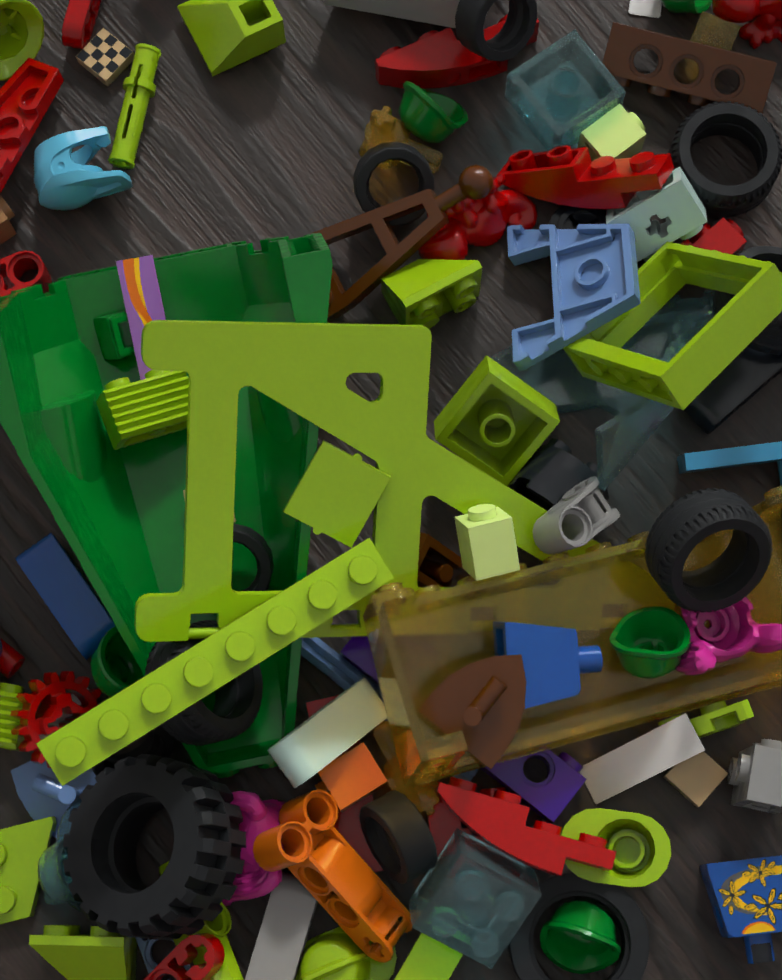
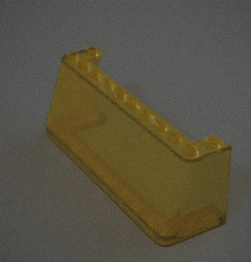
(435, 632)

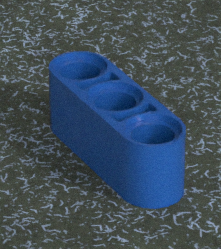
(66, 593)

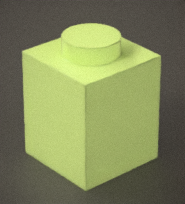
(614, 135)
(487, 542)

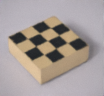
(105, 57)

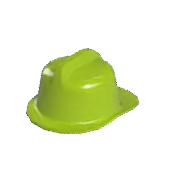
(639, 842)
(339, 958)

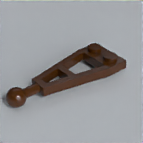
(474, 183)

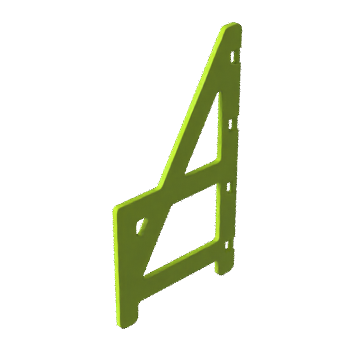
(307, 373)

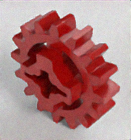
(53, 704)

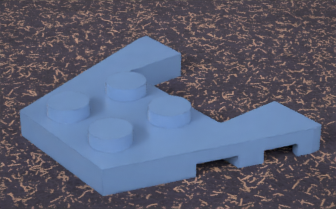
(591, 283)

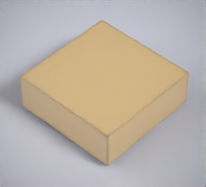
(696, 777)

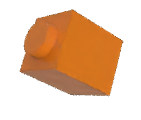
(352, 777)

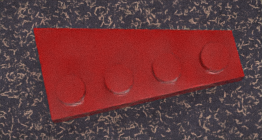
(22, 108)

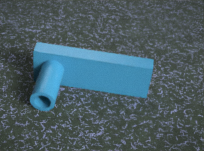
(732, 458)

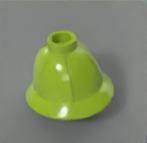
(19, 35)

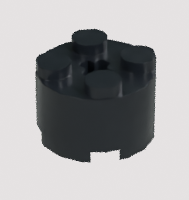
(552, 474)

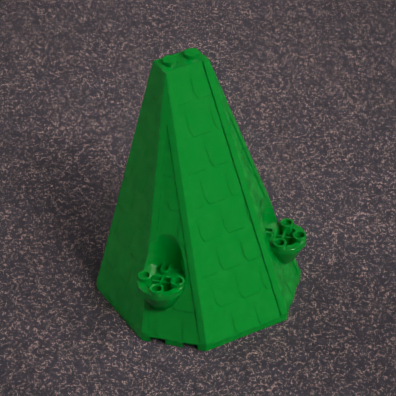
(129, 503)

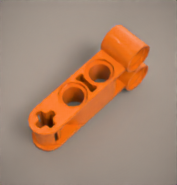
(334, 873)

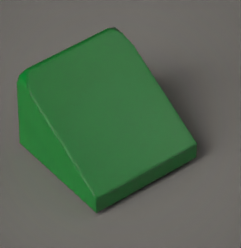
(114, 335)

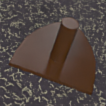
(483, 702)

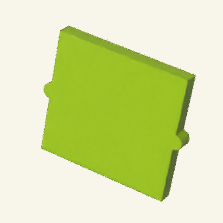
(337, 493)

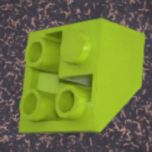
(232, 30)
(431, 289)
(87, 957)

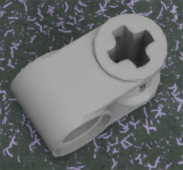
(579, 514)

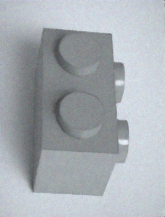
(757, 777)

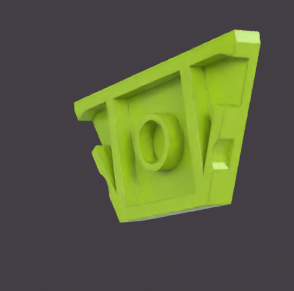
(19, 857)

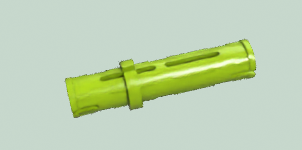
(139, 90)

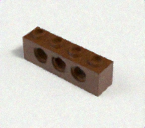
(753, 72)

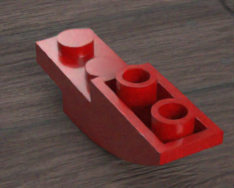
(439, 61)
(573, 180)
(502, 824)

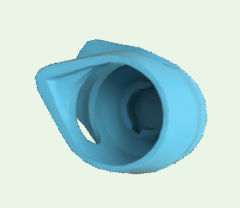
(66, 179)

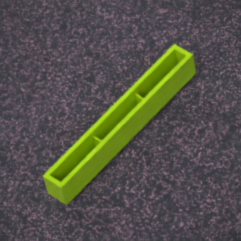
(214, 661)

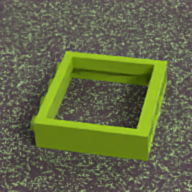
(679, 381)

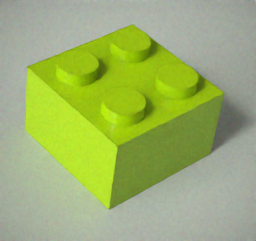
(496, 421)

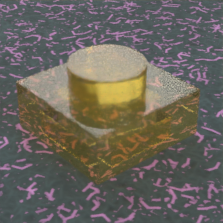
(715, 31)

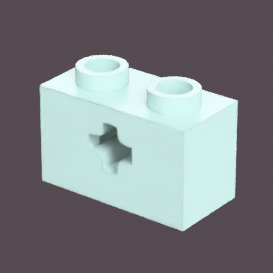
(675, 202)

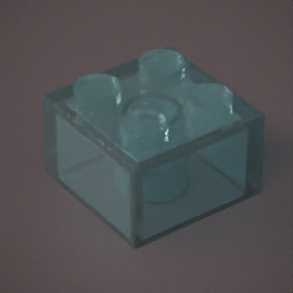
(562, 91)
(474, 898)

